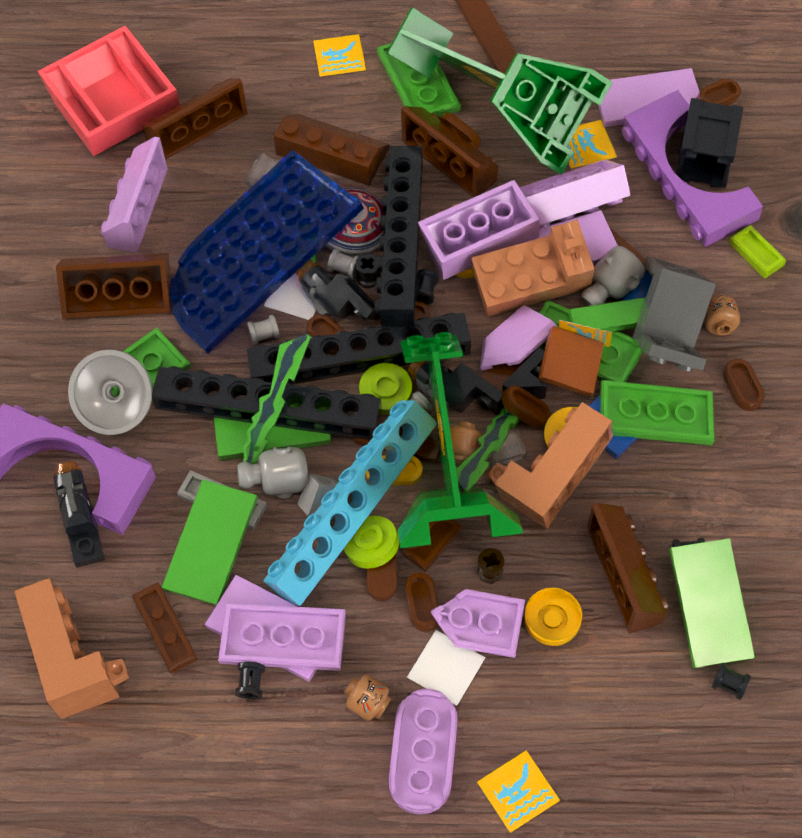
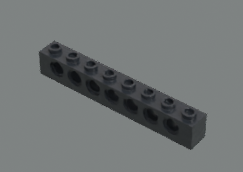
(401, 237)
(349, 361)
(306, 417)

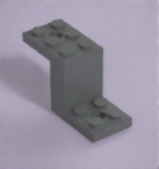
(673, 314)

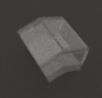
(259, 168)
(512, 449)

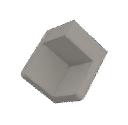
(314, 492)

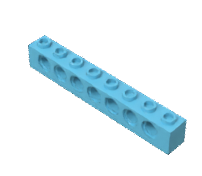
(348, 518)

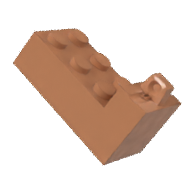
(534, 270)
(559, 471)
(66, 673)

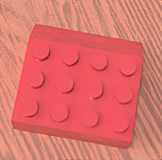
(109, 90)

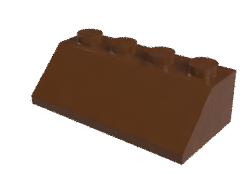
(198, 117)
(330, 147)
(448, 150)
(114, 285)
(625, 567)

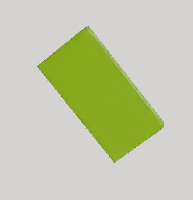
(757, 251)

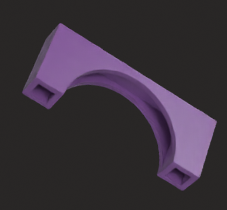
(707, 213)
(122, 478)

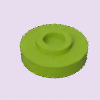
(388, 383)
(373, 543)

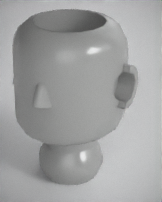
(614, 276)
(278, 472)

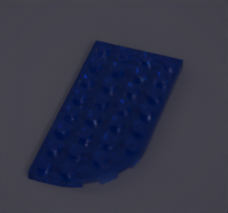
(256, 248)

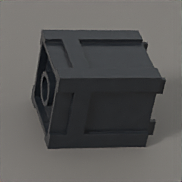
(709, 142)

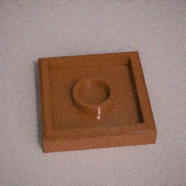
(571, 361)

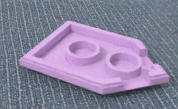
(515, 338)
(482, 622)

